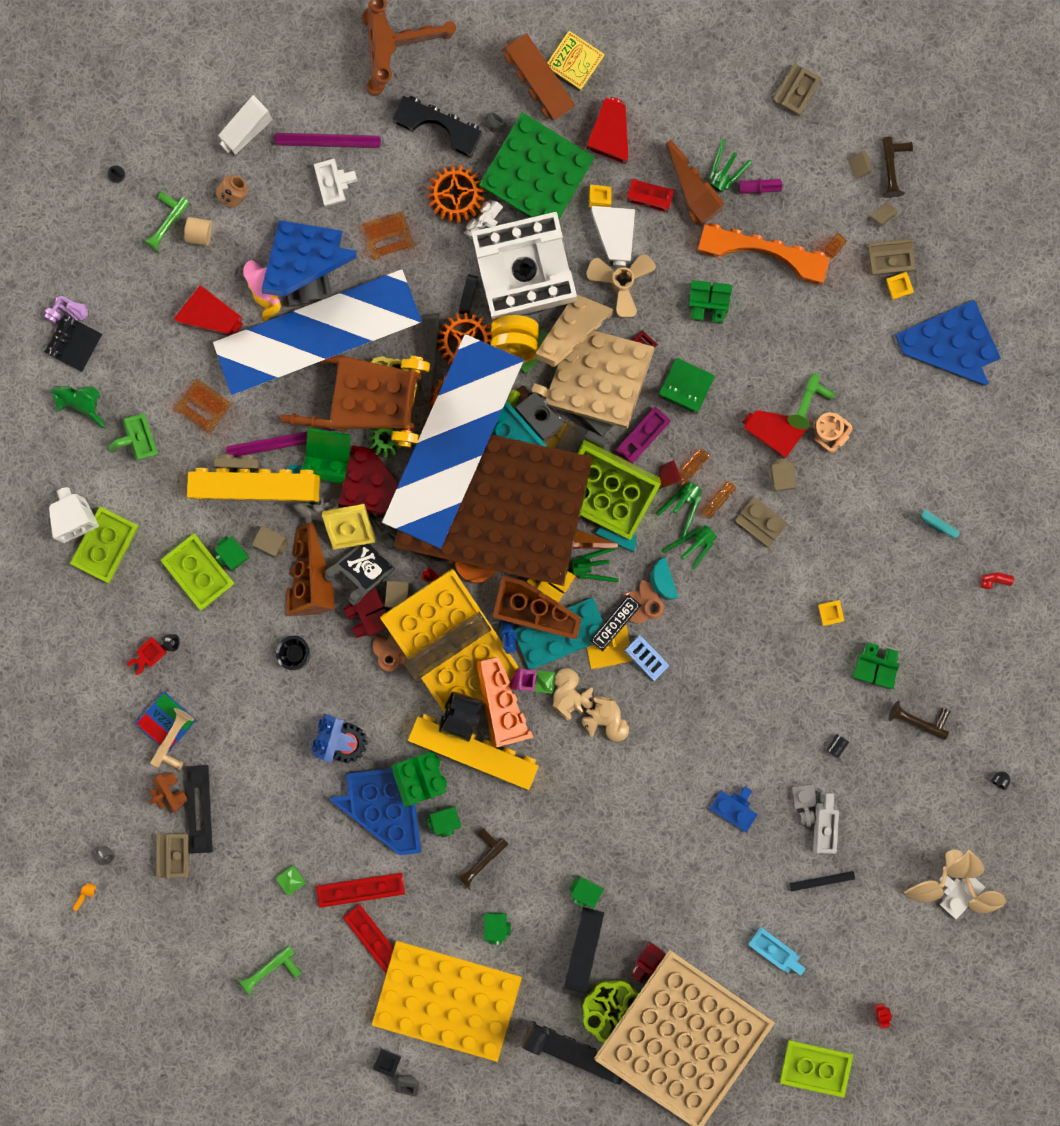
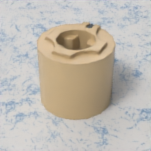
(198, 231)

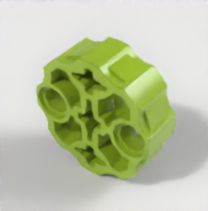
(591, 1008)

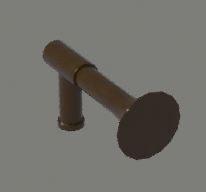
(889, 149)
(937, 729)
(496, 848)

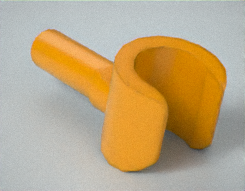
(87, 890)

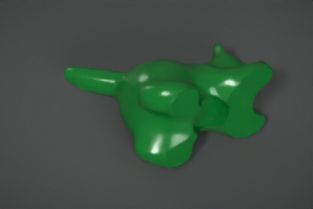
(82, 400)

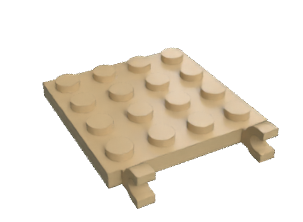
(600, 379)

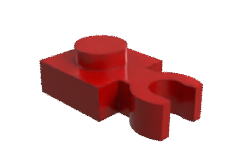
(149, 654)
(883, 1015)

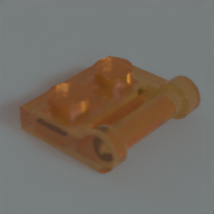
(387, 228)
(206, 399)

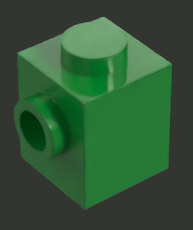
(230, 553)
(444, 821)
(585, 892)
(496, 928)

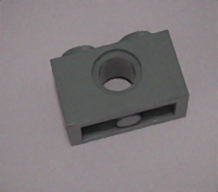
(538, 405)

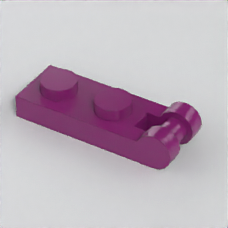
(643, 435)

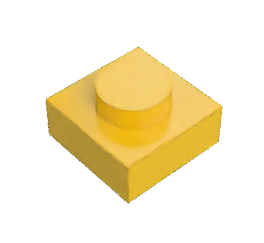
(599, 196)
(899, 286)
(831, 613)

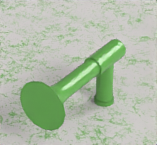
(178, 208)
(799, 419)
(281, 958)

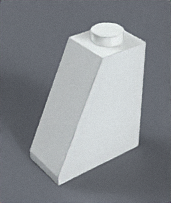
(245, 126)
(615, 232)

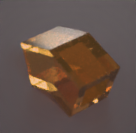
(834, 245)

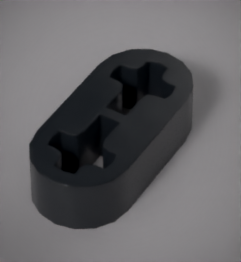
(468, 294)

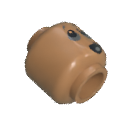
(232, 191)

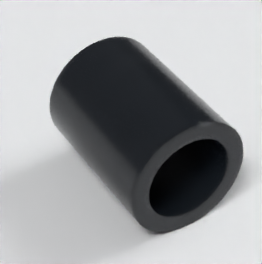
(837, 746)

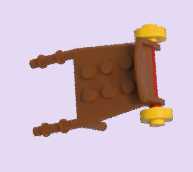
(371, 398)

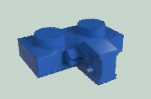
(735, 808)

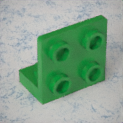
(686, 386)
(327, 454)

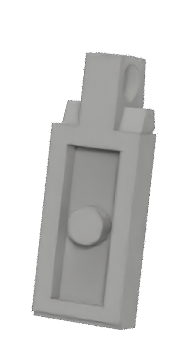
(826, 824)

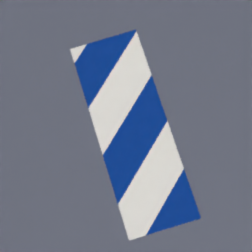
(317, 332)
(453, 441)

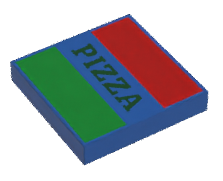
(160, 718)

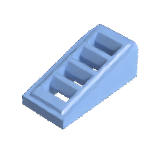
(633, 645)

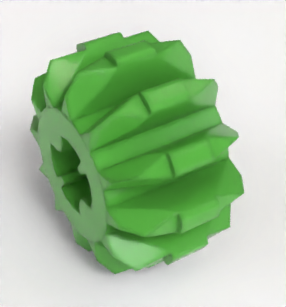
(380, 444)

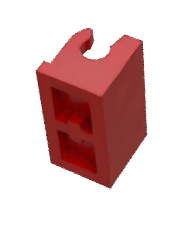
(650, 195)

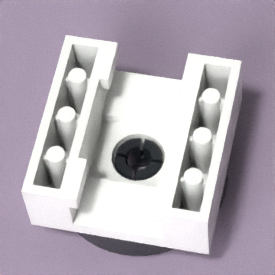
(522, 243)

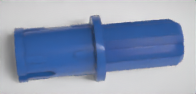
(507, 636)

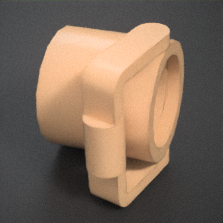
(829, 428)

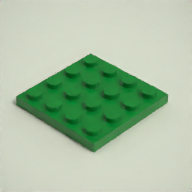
(536, 169)

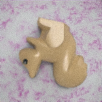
(566, 698)
(609, 715)

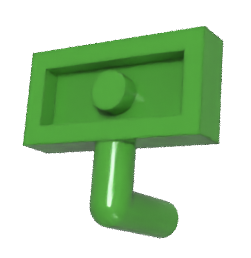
(137, 437)

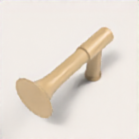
(161, 754)

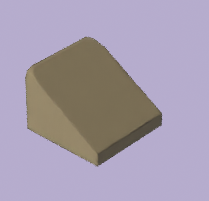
(860, 164)
(883, 214)

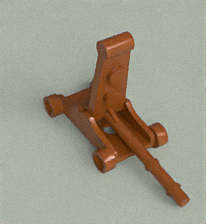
(384, 42)

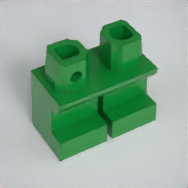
(700, 300)
(886, 667)

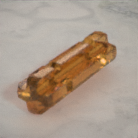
(693, 466)
(718, 500)

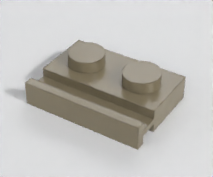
(797, 89)
(891, 257)
(247, 462)
(761, 522)
(172, 855)

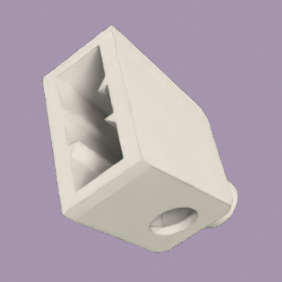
(71, 516)

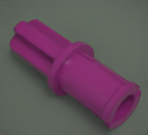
(760, 186)

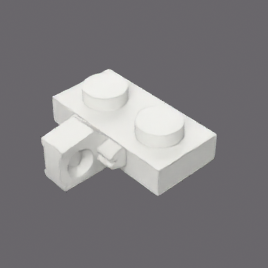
(333, 181)
(485, 217)
(959, 895)

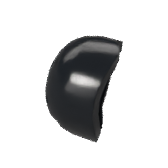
(294, 653)

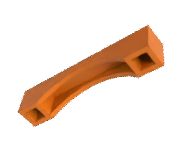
(806, 265)

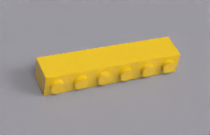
(253, 486)
(475, 753)

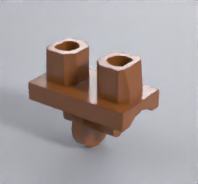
(162, 784)

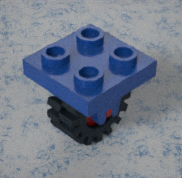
(338, 740)

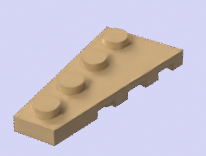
(571, 328)

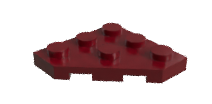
(367, 482)

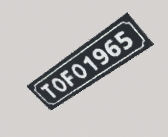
(615, 622)

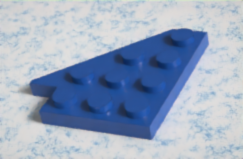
(301, 256)
(953, 342)
(379, 808)

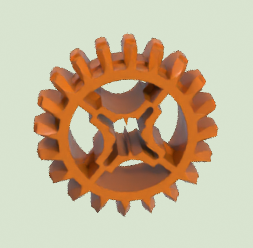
(457, 212)
(456, 334)

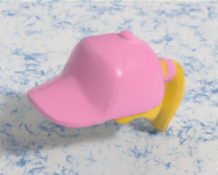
(255, 276)

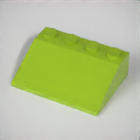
(616, 491)

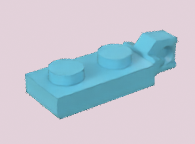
(776, 951)

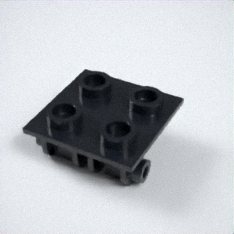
(73, 343)

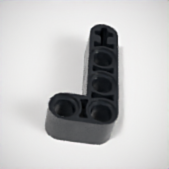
(583, 952)

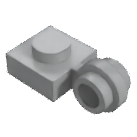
(803, 798)

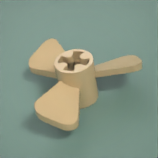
(601, 272)

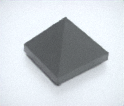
(409, 1081)

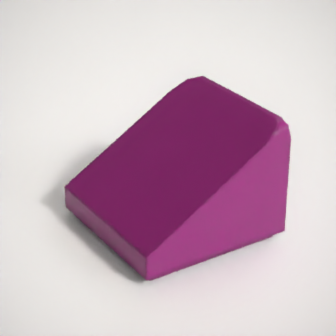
(524, 680)

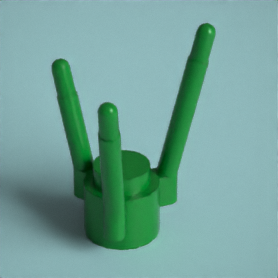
(720, 179)
(688, 494)
(703, 537)
(583, 564)

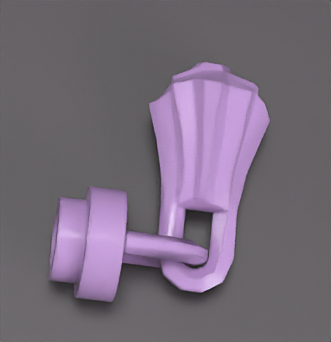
(75, 310)

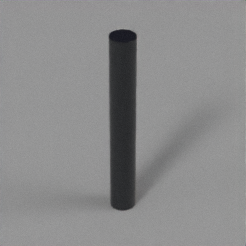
(821, 881)

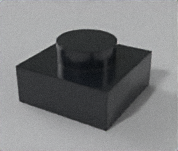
(387, 1062)

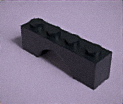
(413, 114)

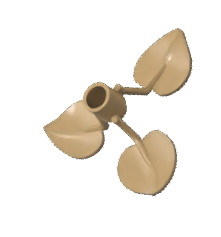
(959, 866)

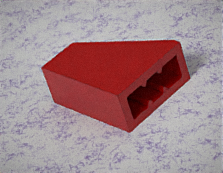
(610, 131)
(209, 314)
(773, 431)

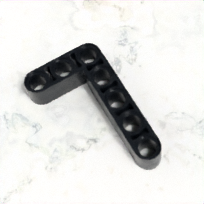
(567, 1049)

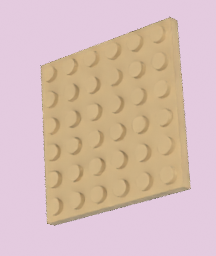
(684, 1040)

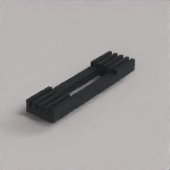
(196, 778)

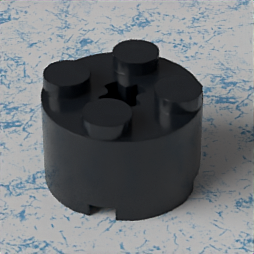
(460, 716)

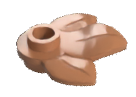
(646, 597)
(387, 648)

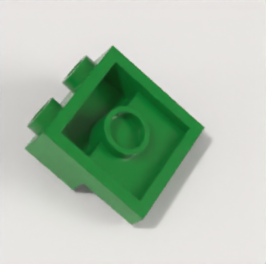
(419, 778)

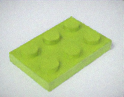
(105, 545)
(197, 572)
(816, 1068)

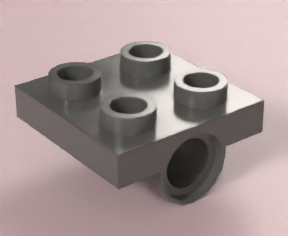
(312, 292)

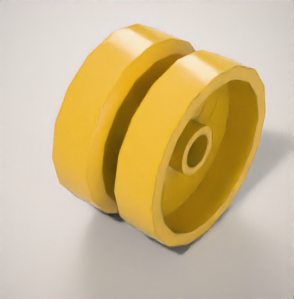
(516, 336)

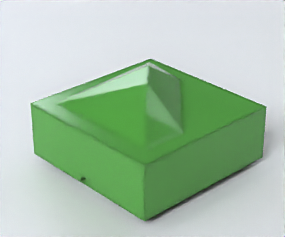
(545, 682)
(291, 880)

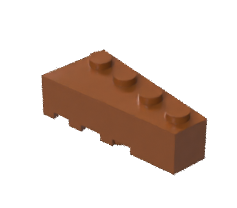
(538, 76)

